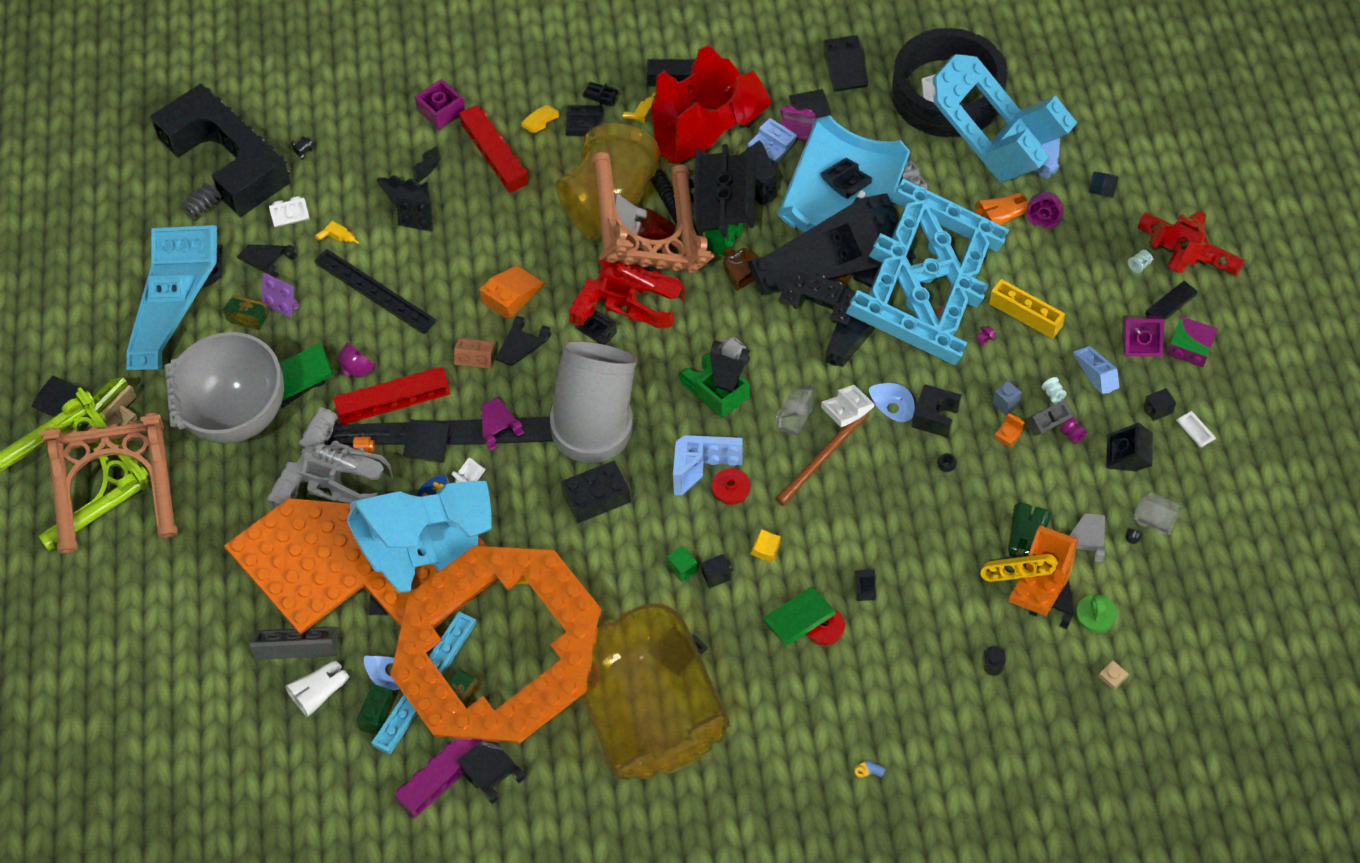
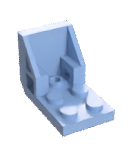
(702, 450)

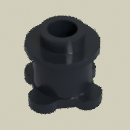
(302, 146)

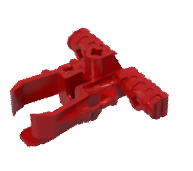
(1198, 248)
(619, 288)

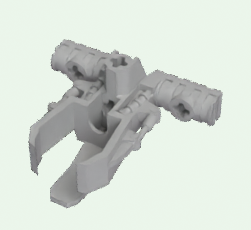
(323, 465)

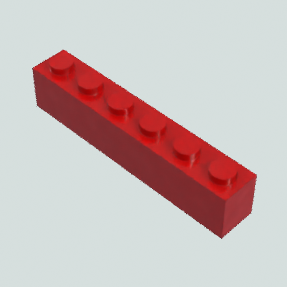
(493, 148)
(391, 395)

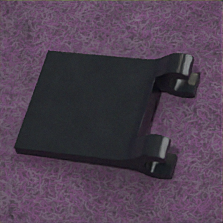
(488, 766)

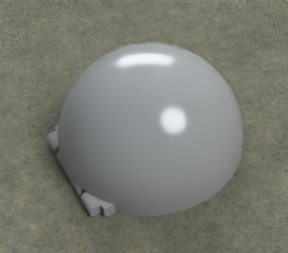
(224, 388)

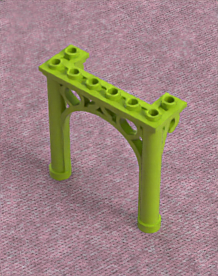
(127, 486)

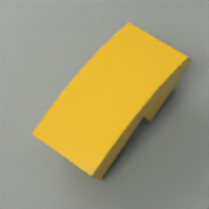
(537, 120)

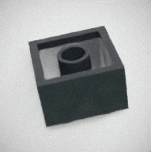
(1130, 448)

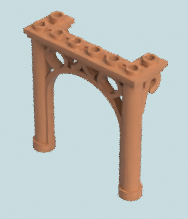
(614, 233)
(55, 440)

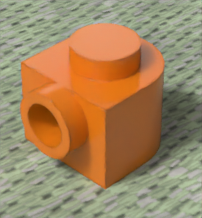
(365, 443)

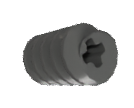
(199, 200)

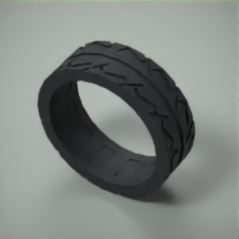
(940, 46)

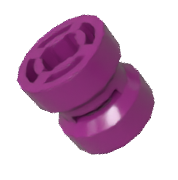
(1073, 430)

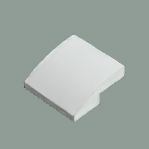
(847, 406)

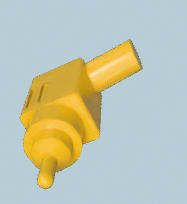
(642, 112)
(336, 232)

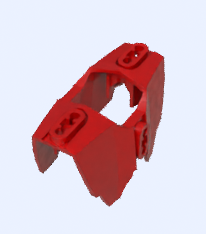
(714, 84)

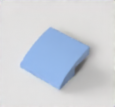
(775, 139)

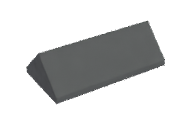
(290, 644)

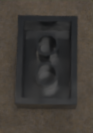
(595, 491)

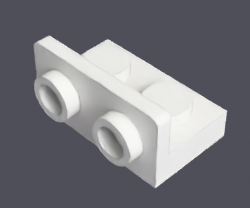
(289, 212)

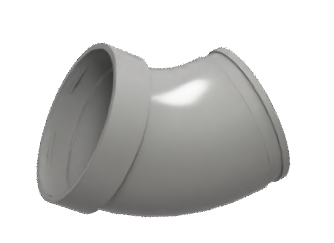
(592, 401)

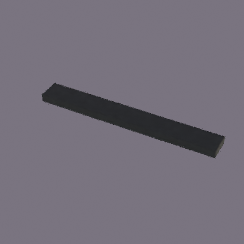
(375, 291)

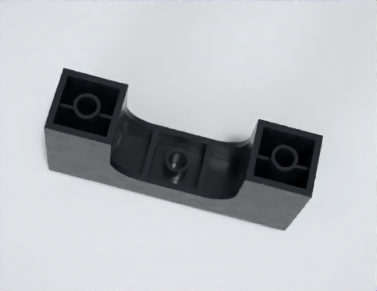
(203, 118)

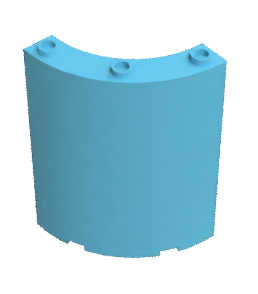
(811, 199)

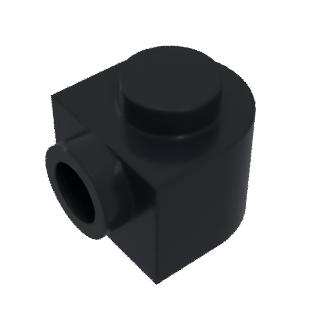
(993, 660)

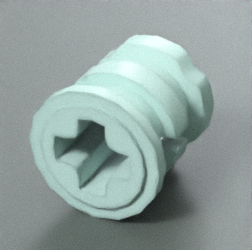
(1141, 261)
(1053, 389)

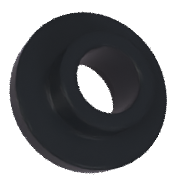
(946, 458)

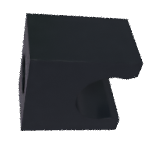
(931, 402)

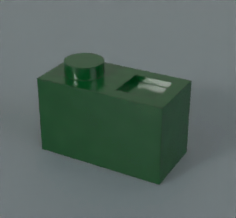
(375, 709)

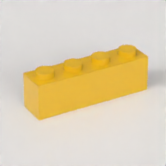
(1027, 308)

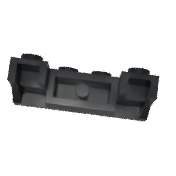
(821, 292)

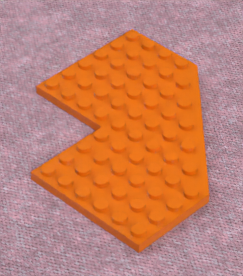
(312, 564)

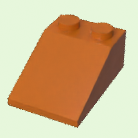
(509, 291)

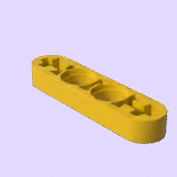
(1017, 564)

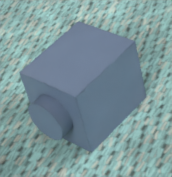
(1007, 398)

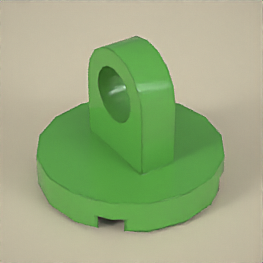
(1096, 613)

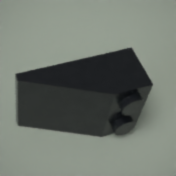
(845, 63)

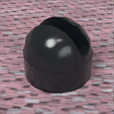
(1133, 536)

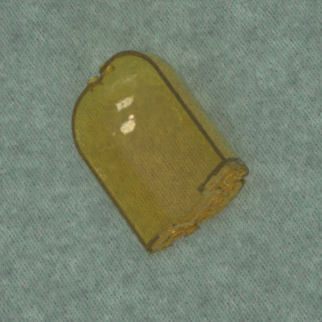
(651, 694)

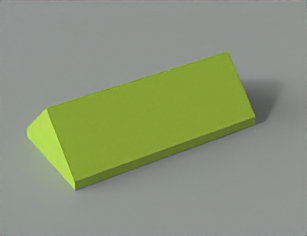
(103, 398)

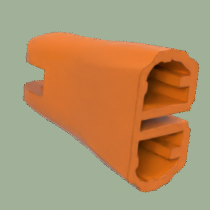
(1002, 209)

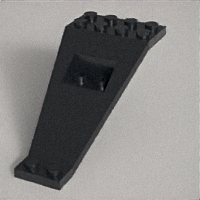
(831, 248)

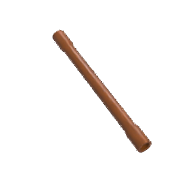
(789, 491)

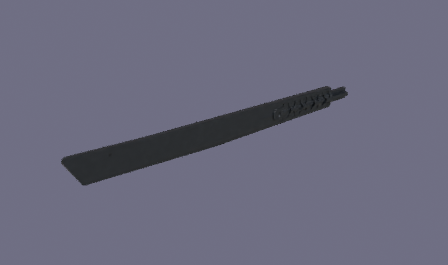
(461, 432)

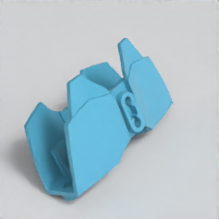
(399, 524)

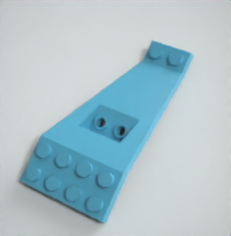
(178, 259)

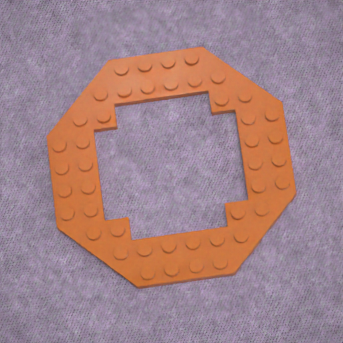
(540, 699)

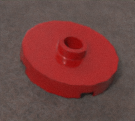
(731, 494)
(828, 634)

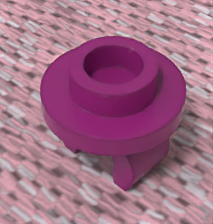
(986, 334)

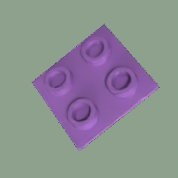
(278, 295)

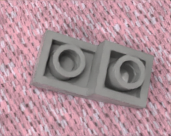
(911, 173)

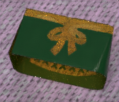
(245, 312)
(464, 685)

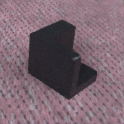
(1103, 184)
(865, 585)

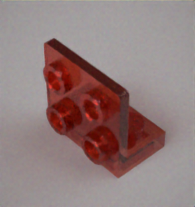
(656, 228)

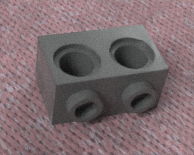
(1049, 417)

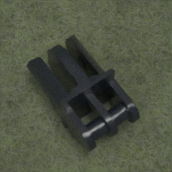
(600, 93)

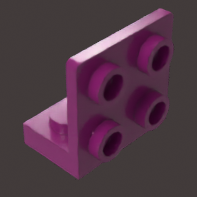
(798, 121)

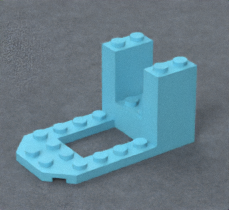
(1019, 143)

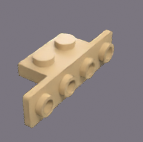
(116, 410)

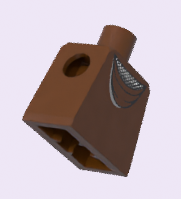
(737, 268)

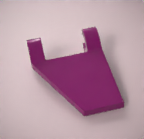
(496, 418)

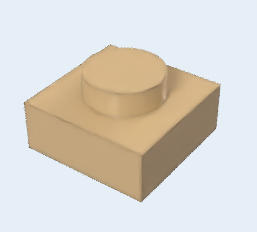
(1113, 675)

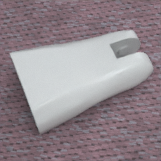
(314, 689)

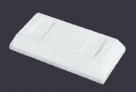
(1196, 429)

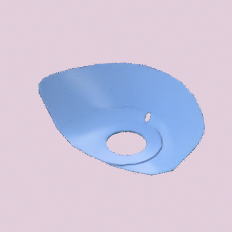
(890, 393)
(376, 667)

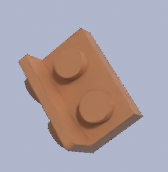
(474, 353)

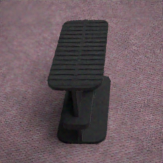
(723, 190)

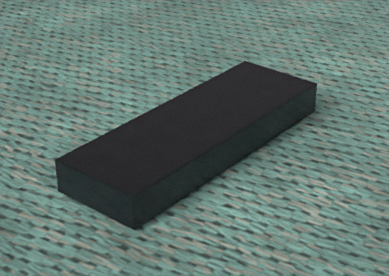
(1173, 300)

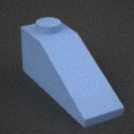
(1050, 165)
(1097, 369)

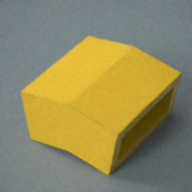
(766, 546)

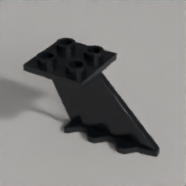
(411, 201)

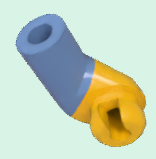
(867, 768)

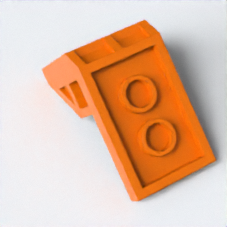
(1042, 591)

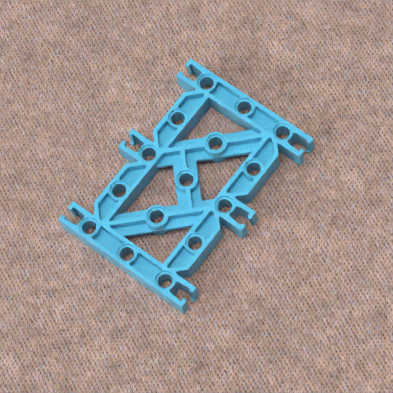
(928, 330)

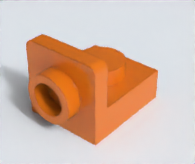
(1010, 430)

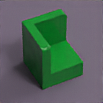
(682, 564)

